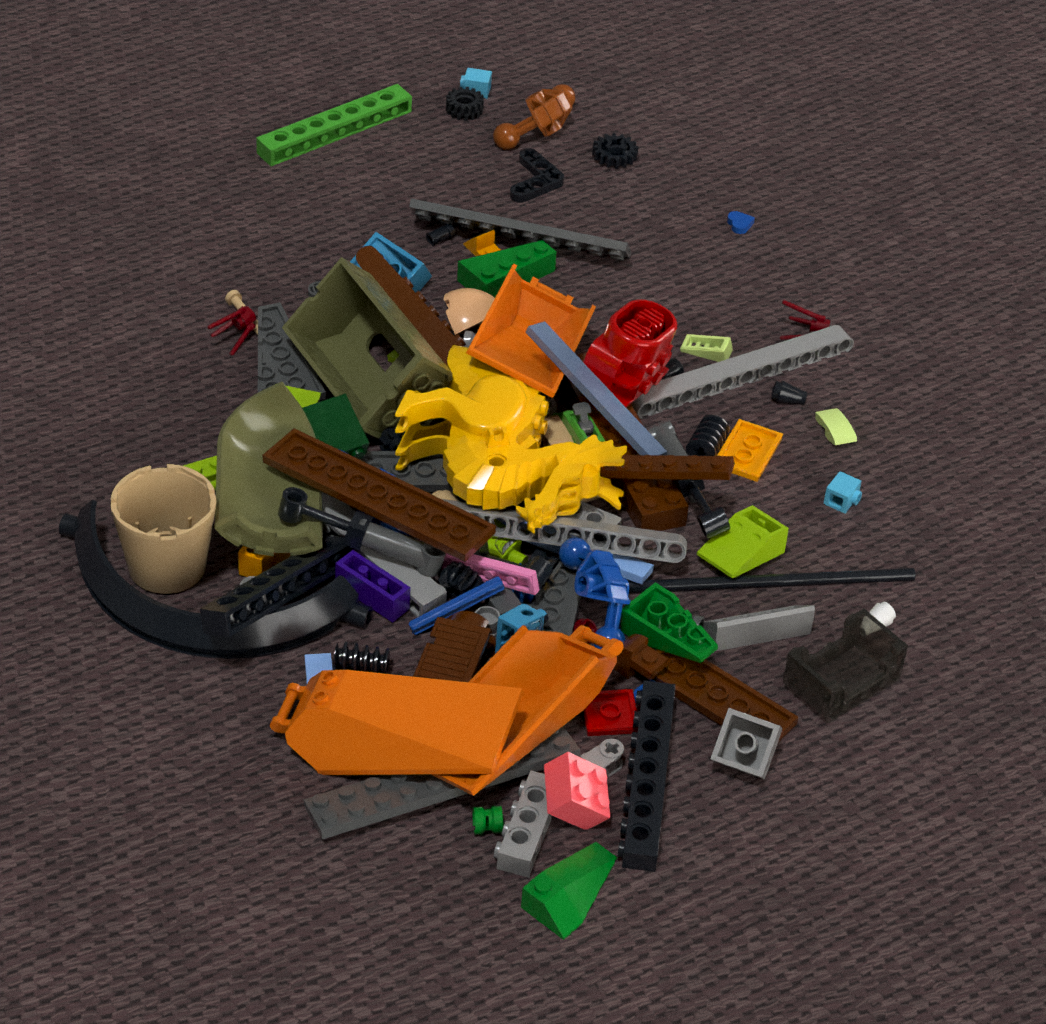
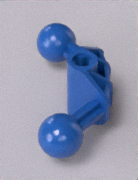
(598, 579)

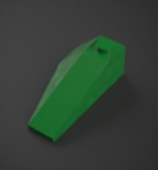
(666, 624)
(568, 889)

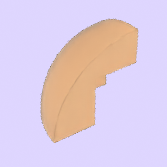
(467, 308)

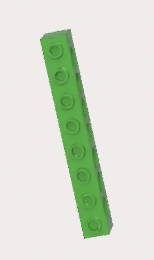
(333, 124)

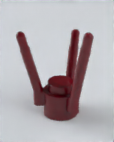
(242, 318)
(815, 324)

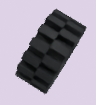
(464, 103)

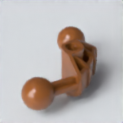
(548, 112)

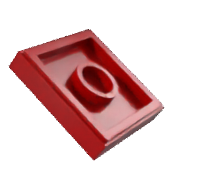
(610, 713)

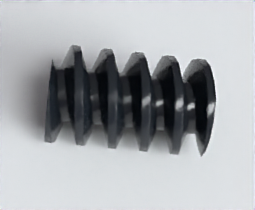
(708, 436)
(359, 660)

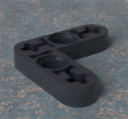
(547, 179)

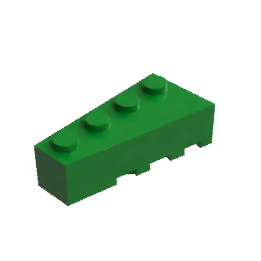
(490, 270)

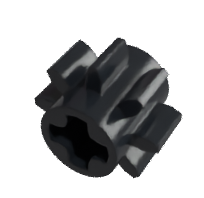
(390, 439)

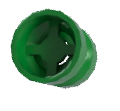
(494, 820)

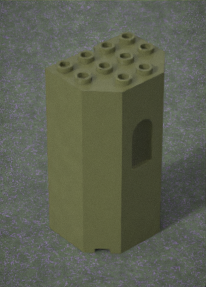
(335, 339)

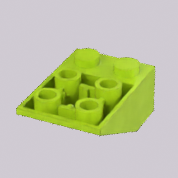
(748, 543)

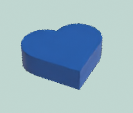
(740, 222)

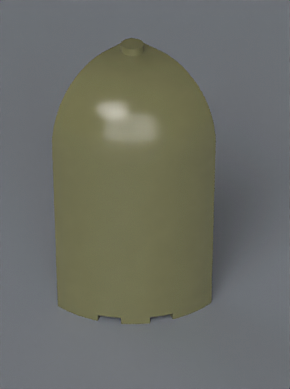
(251, 490)

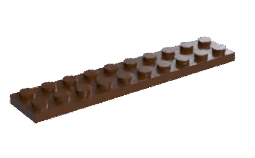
(380, 494)

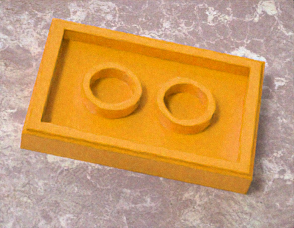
(751, 448)

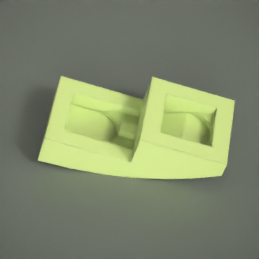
(836, 426)

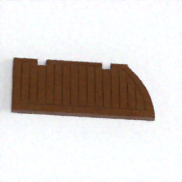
(454, 652)

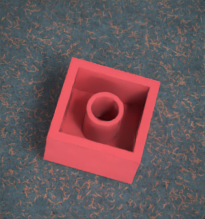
(576, 791)

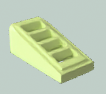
(714, 348)

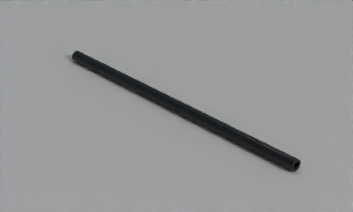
(778, 580)

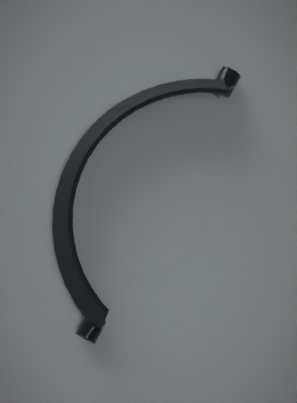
(183, 630)

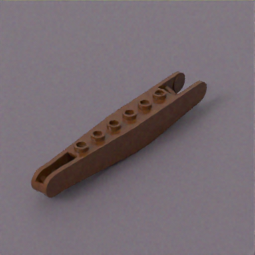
(411, 303)

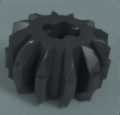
(458, 579)

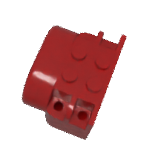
(633, 349)

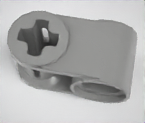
(607, 756)

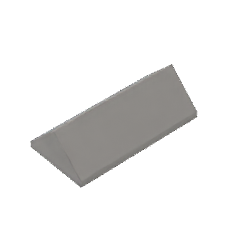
(761, 626)

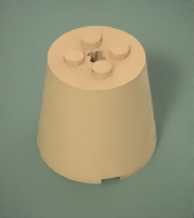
(164, 526)

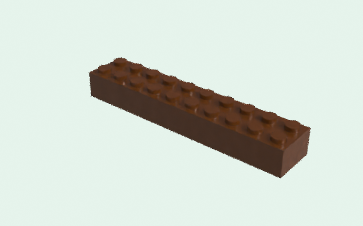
(649, 502)

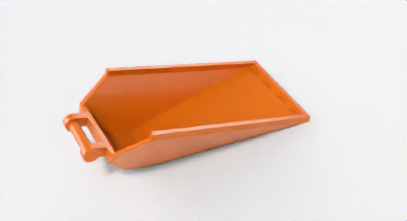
(503, 336)
(558, 682)
(396, 724)

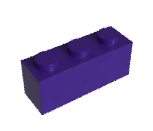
(375, 586)

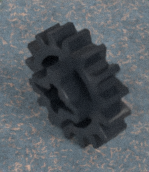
(615, 150)

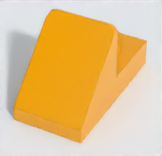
(482, 244)

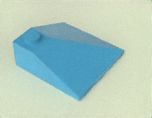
(400, 260)

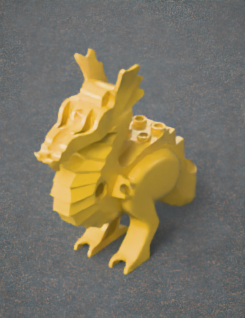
(495, 445)

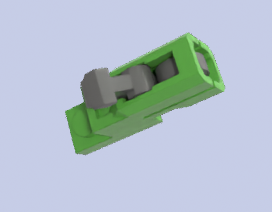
(580, 423)

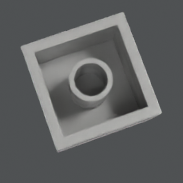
(746, 743)

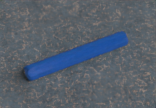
(457, 604)

